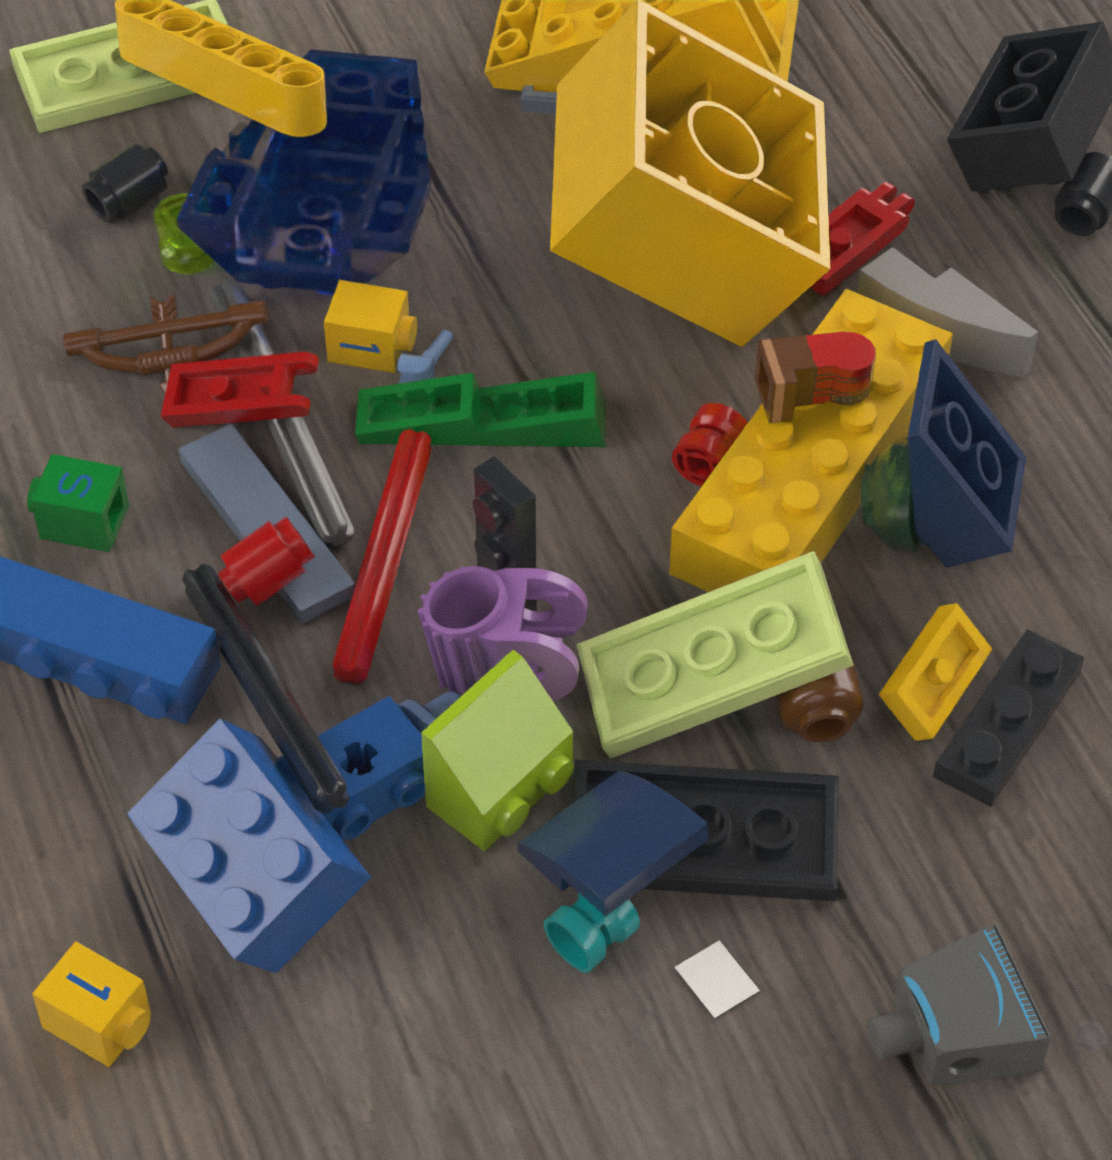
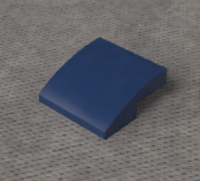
(614, 840)

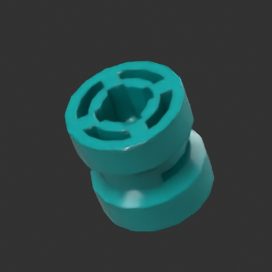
(583, 933)

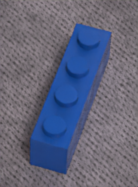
(104, 643)

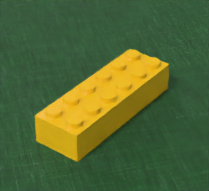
(800, 480)

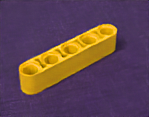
(223, 65)

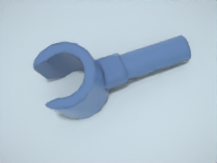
(423, 367)

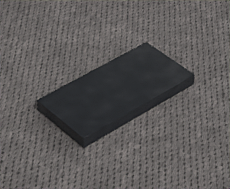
(764, 828)

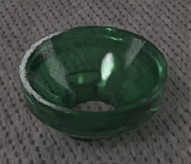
(889, 499)

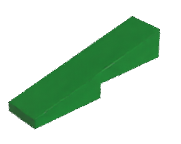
(458, 412)

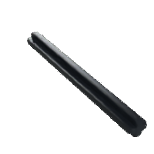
(267, 691)

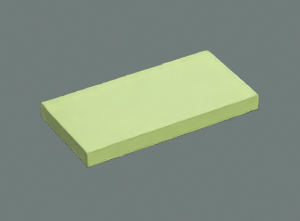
(86, 77)
(713, 655)

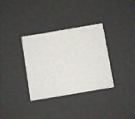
(717, 979)

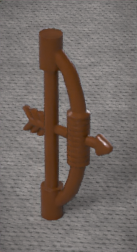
(164, 314)

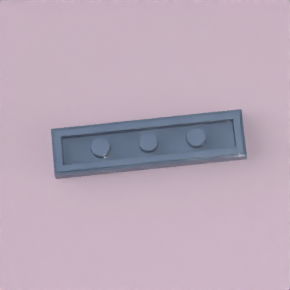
(249, 498)

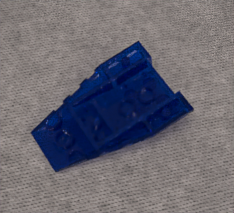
(321, 203)

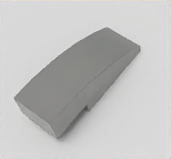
(982, 328)

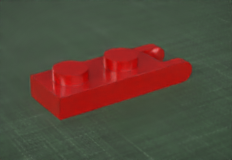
(237, 390)

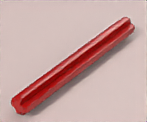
(382, 558)

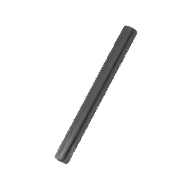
(294, 440)

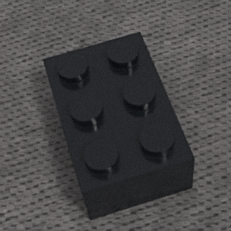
(1035, 108)

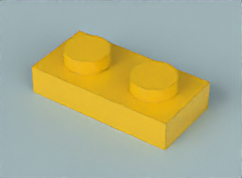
(935, 672)

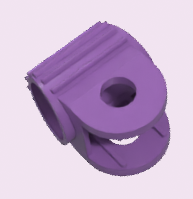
(481, 617)

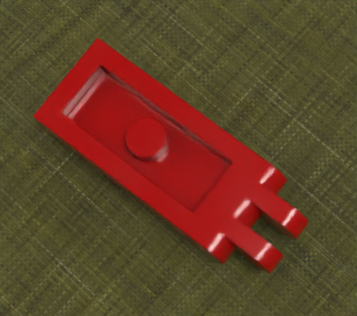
(862, 229)

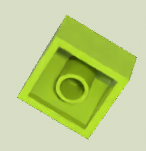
(496, 753)

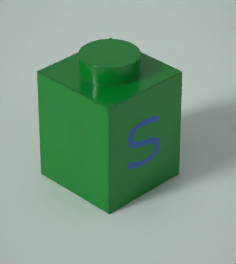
(79, 502)

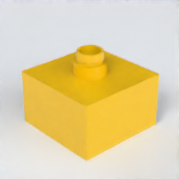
(690, 176)

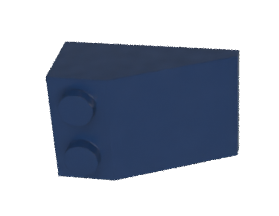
(960, 466)

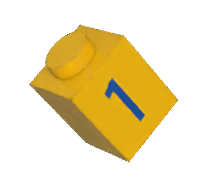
(368, 326)
(93, 1004)

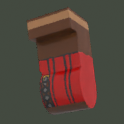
(813, 371)

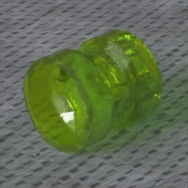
(176, 248)

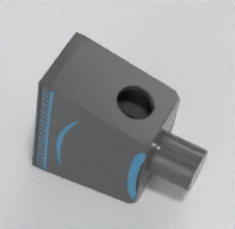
(964, 1014)

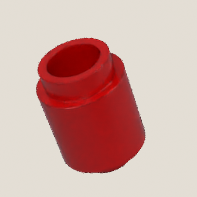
(265, 562)

